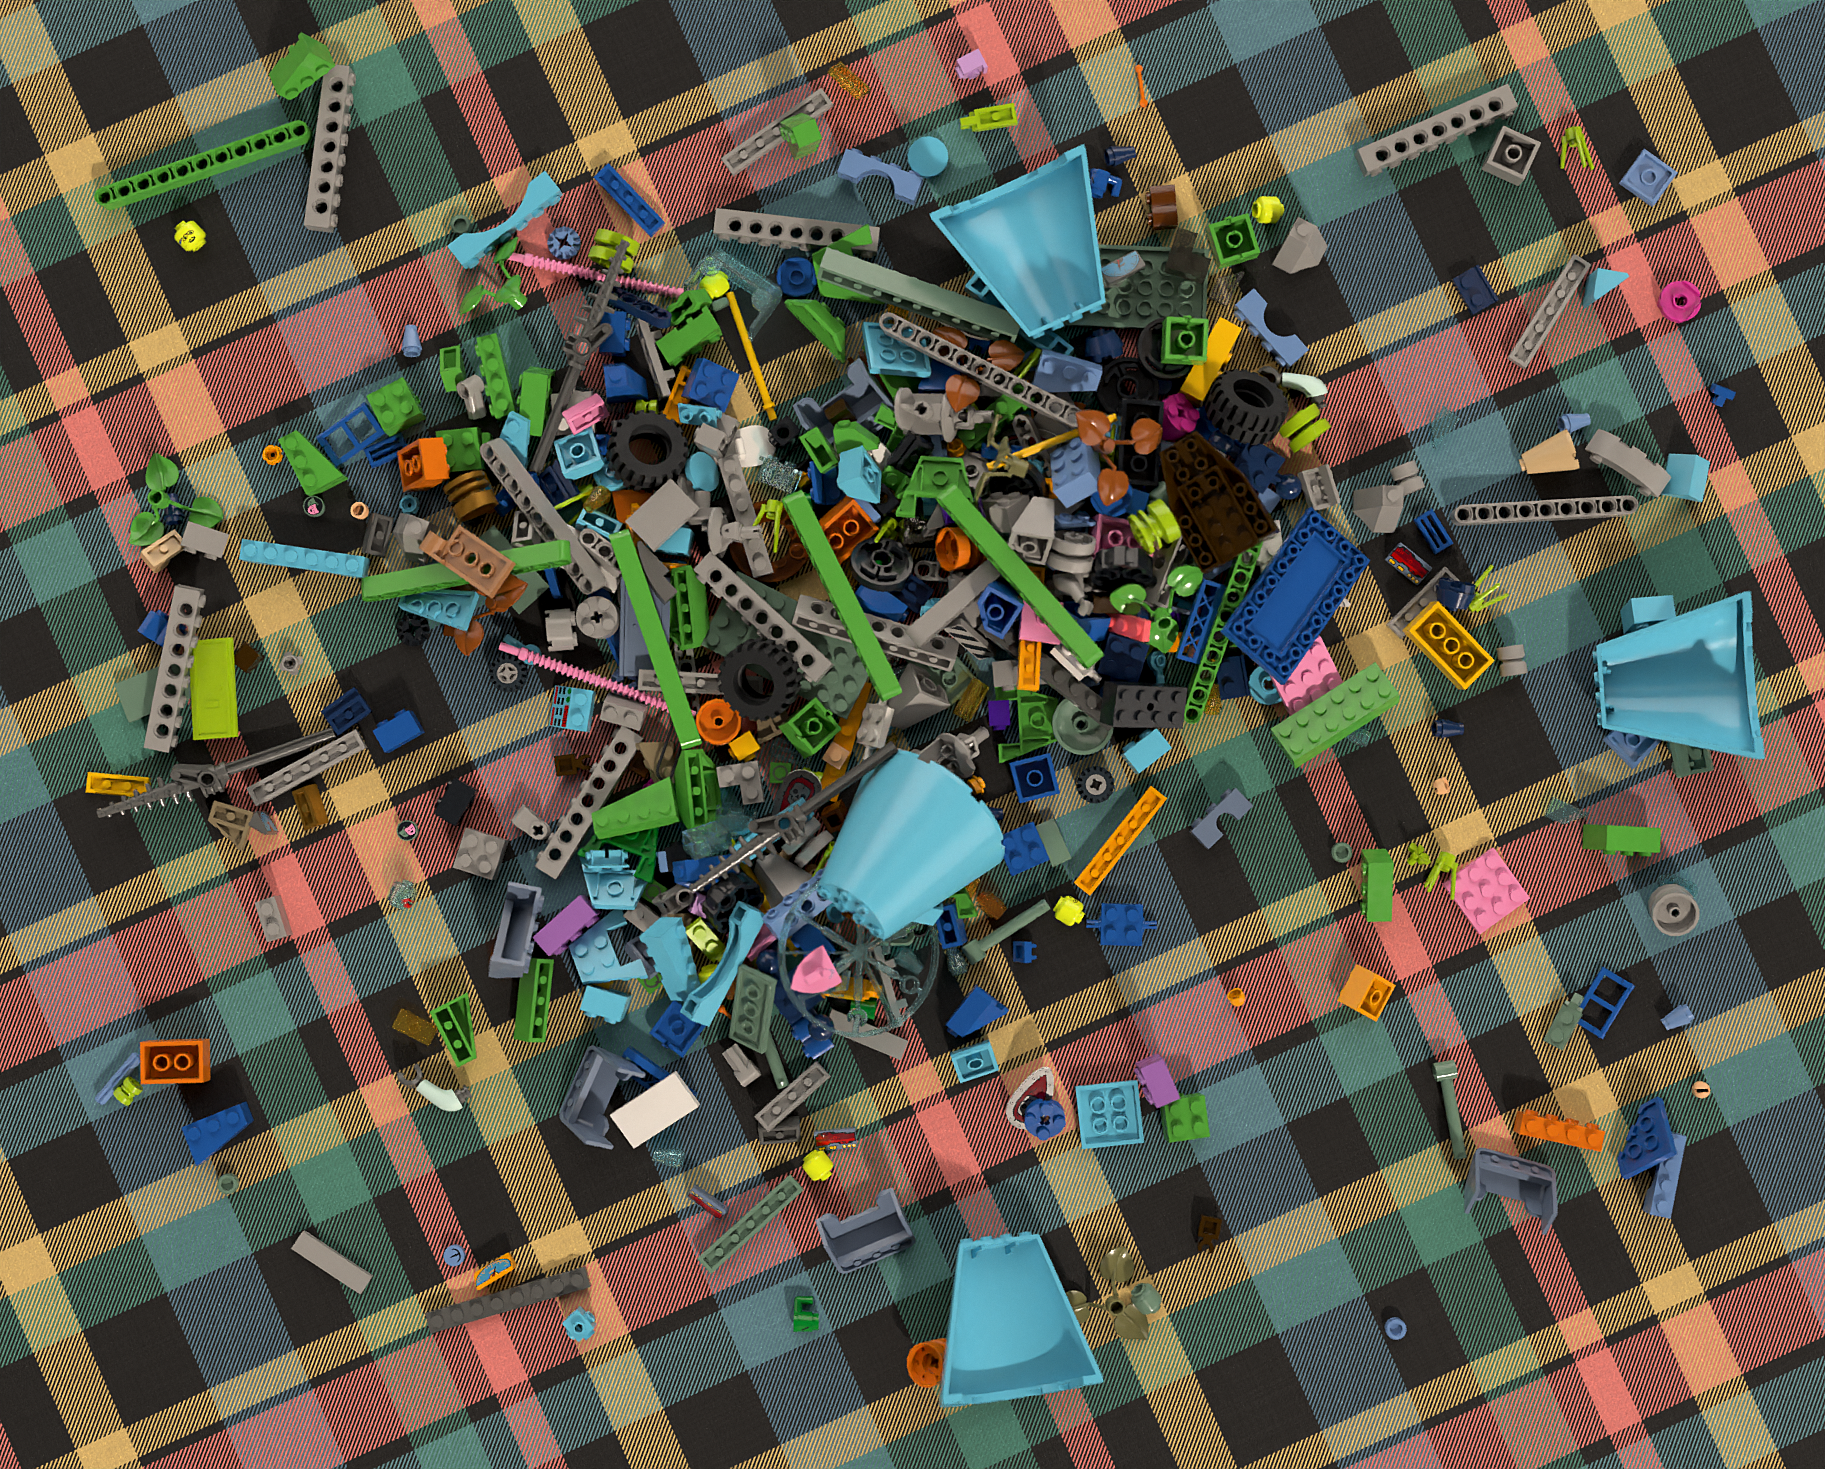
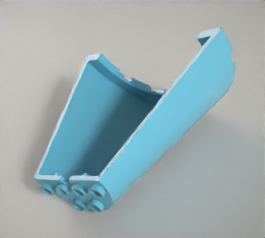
(1034, 243)
(1685, 680)
(908, 844)
(1011, 1326)

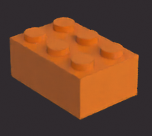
(423, 464)
(846, 527)
(175, 1061)

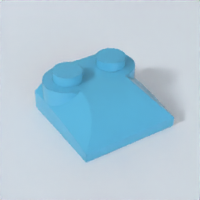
(579, 454)

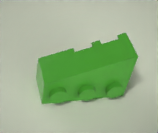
(301, 67)
(801, 135)
(689, 338)
(535, 397)
(310, 465)
(1622, 838)
(1376, 885)
(456, 1029)

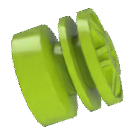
(1149, 529)

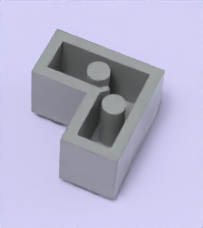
(716, 440)
(1004, 510)
(745, 775)

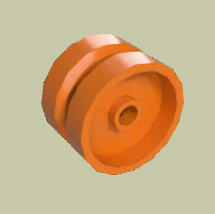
(706, 722)

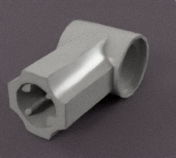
(470, 391)
(743, 1068)

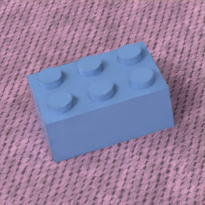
(1074, 471)

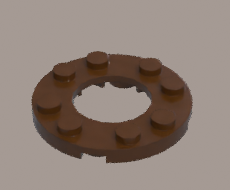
(783, 568)

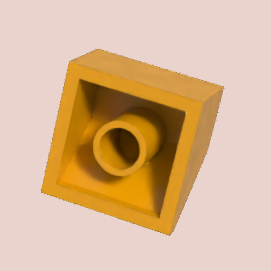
(1366, 992)

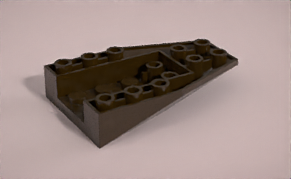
(1213, 503)

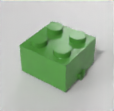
(1232, 241)
(1184, 340)
(396, 407)
(463, 449)
(810, 727)
(1185, 1118)

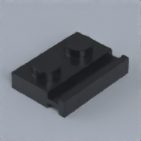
(908, 452)

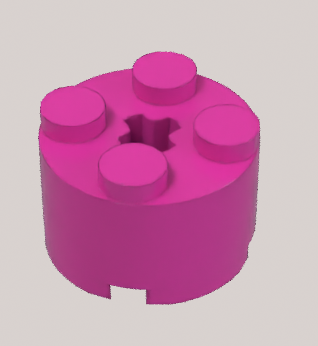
(1178, 417)

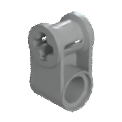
(528, 821)
(672, 900)

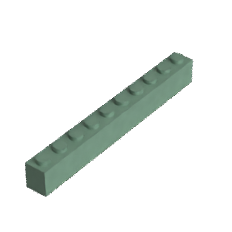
(917, 296)

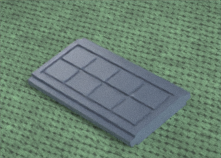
(632, 646)

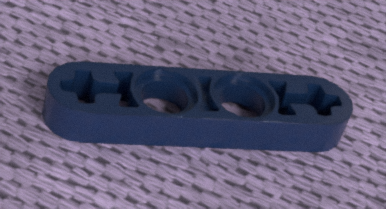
(640, 308)

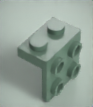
(1689, 759)

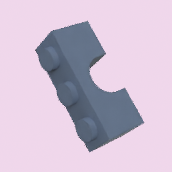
(1206, 830)

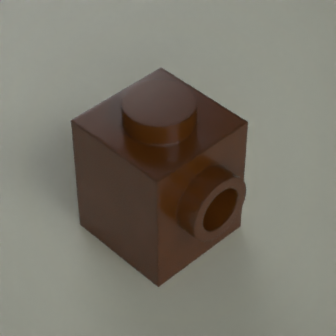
(834, 816)

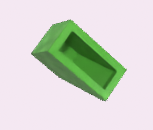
(452, 367)
(853, 435)
(820, 450)

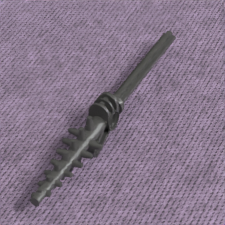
(594, 336)
(191, 775)
(770, 827)

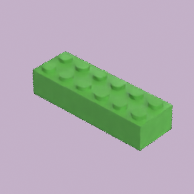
(1335, 715)

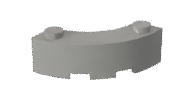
(1629, 462)
(1006, 674)

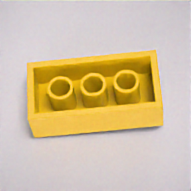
(1218, 355)
(1448, 645)

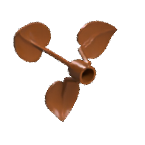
(961, 388)
(1091, 429)
(505, 597)

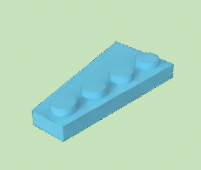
(444, 606)

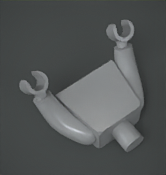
(1075, 585)

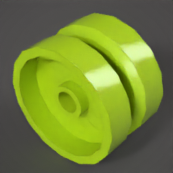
(607, 243)
(1305, 430)

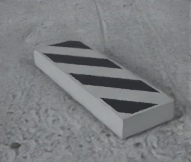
(970, 639)

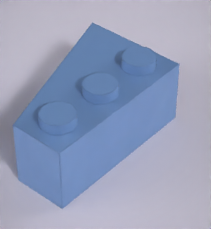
(1065, 373)

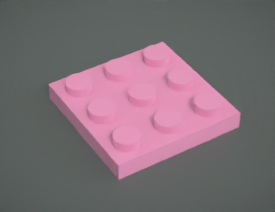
(1310, 679)
(1486, 891)

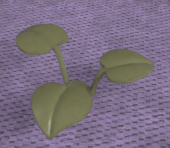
(1013, 464)
(1129, 1321)

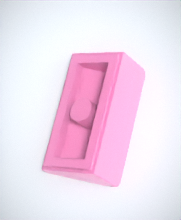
(585, 413)

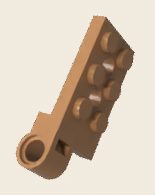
(455, 556)

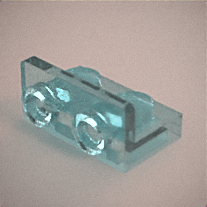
(779, 475)

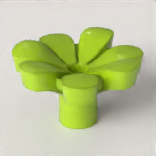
(1417, 855)

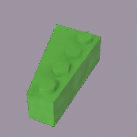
(640, 811)

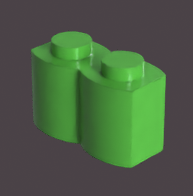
(688, 305)

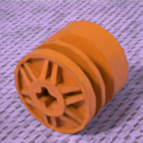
(956, 550)
(926, 1362)

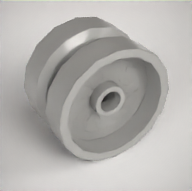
(1071, 551)
(808, 843)
(1673, 909)

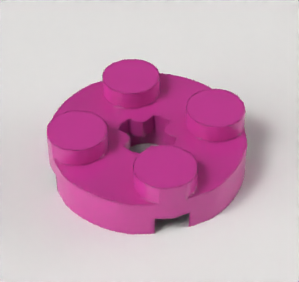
(1668, 305)

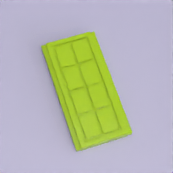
(213, 690)

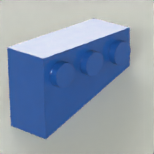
(214, 1131)

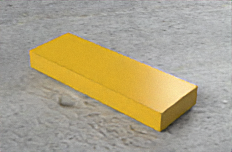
(115, 784)

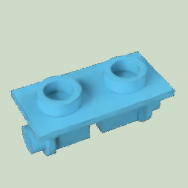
(698, 414)
(614, 861)

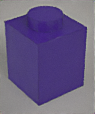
(999, 714)

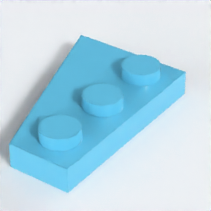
(517, 435)

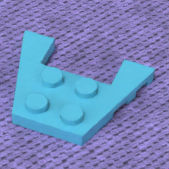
(613, 888)
(596, 956)

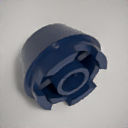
(1103, 345)
(1454, 593)

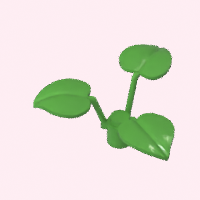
(508, 293)
(159, 475)
(1164, 629)

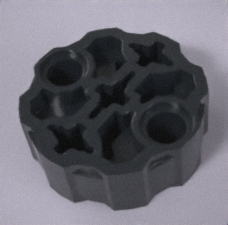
(1121, 566)
(724, 896)

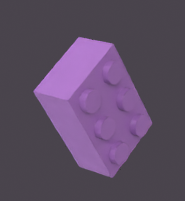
(567, 926)
(1157, 1080)

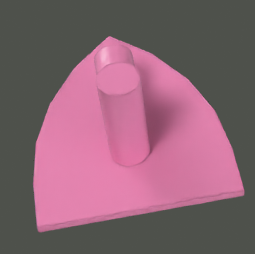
(813, 973)

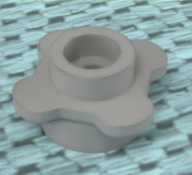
(285, 663)

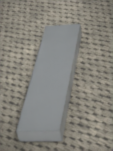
(1417, 604)
(885, 1042)
(792, 1096)
(332, 1262)

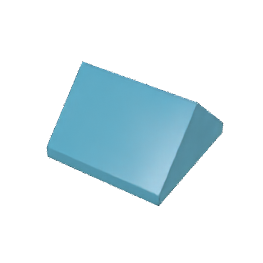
(1600, 283)
(1687, 476)
(974, 1061)

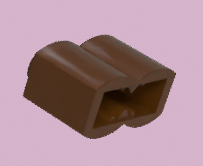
(1162, 207)

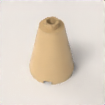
(1551, 455)

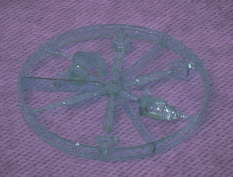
(860, 954)

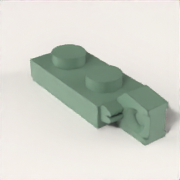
(1565, 1022)

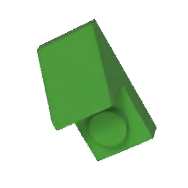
(895, 480)

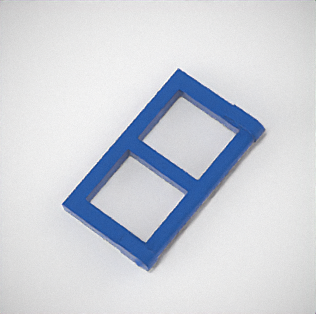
(343, 423)
(1614, 1010)

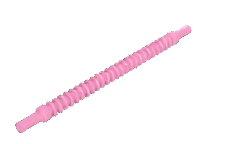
(529, 260)
(524, 654)

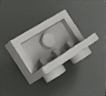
(1319, 487)

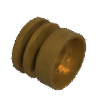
(469, 492)

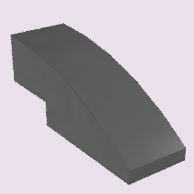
(655, 574)

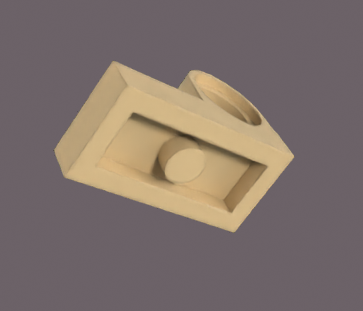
(160, 552)

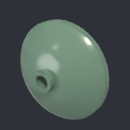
(1074, 739)

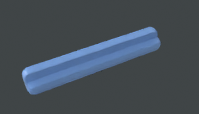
(118, 1078)

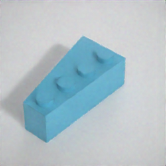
(672, 956)

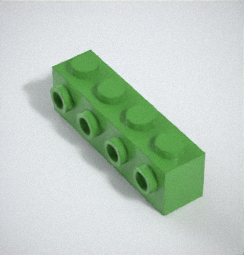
(497, 376)
(1003, 405)
(534, 1001)

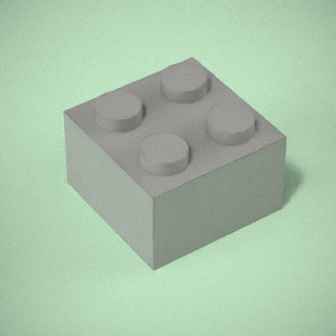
(1511, 155)
(480, 853)

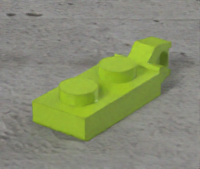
(990, 118)
(706, 939)

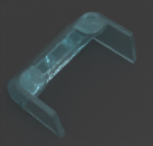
(764, 292)

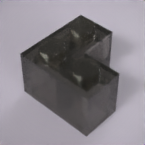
(1182, 261)
(911, 528)

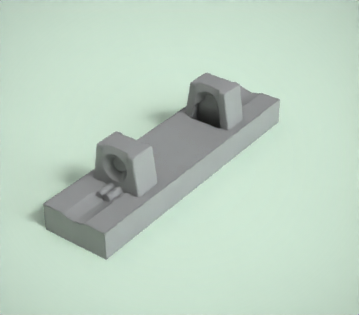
(659, 376)
(885, 981)

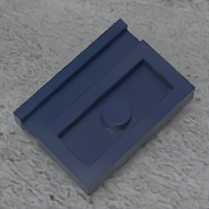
(1474, 290)
(556, 485)
(914, 594)
(1232, 678)
(346, 711)

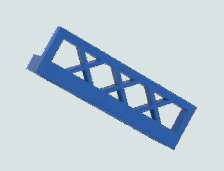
(1204, 621)
(648, 1065)

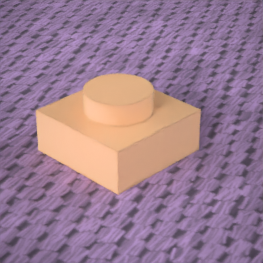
(835, 755)

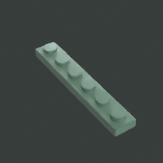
(750, 1223)

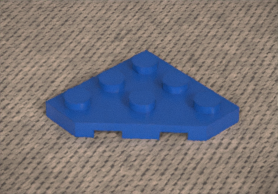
(1648, 1140)

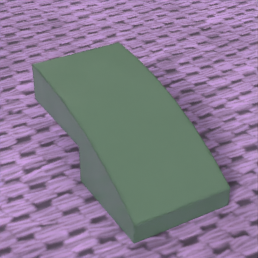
(1053, 842)

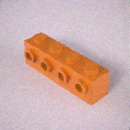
(1559, 1131)

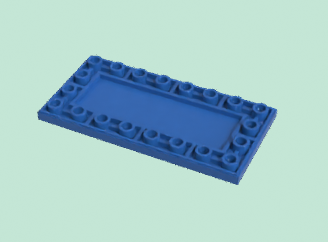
(1295, 596)

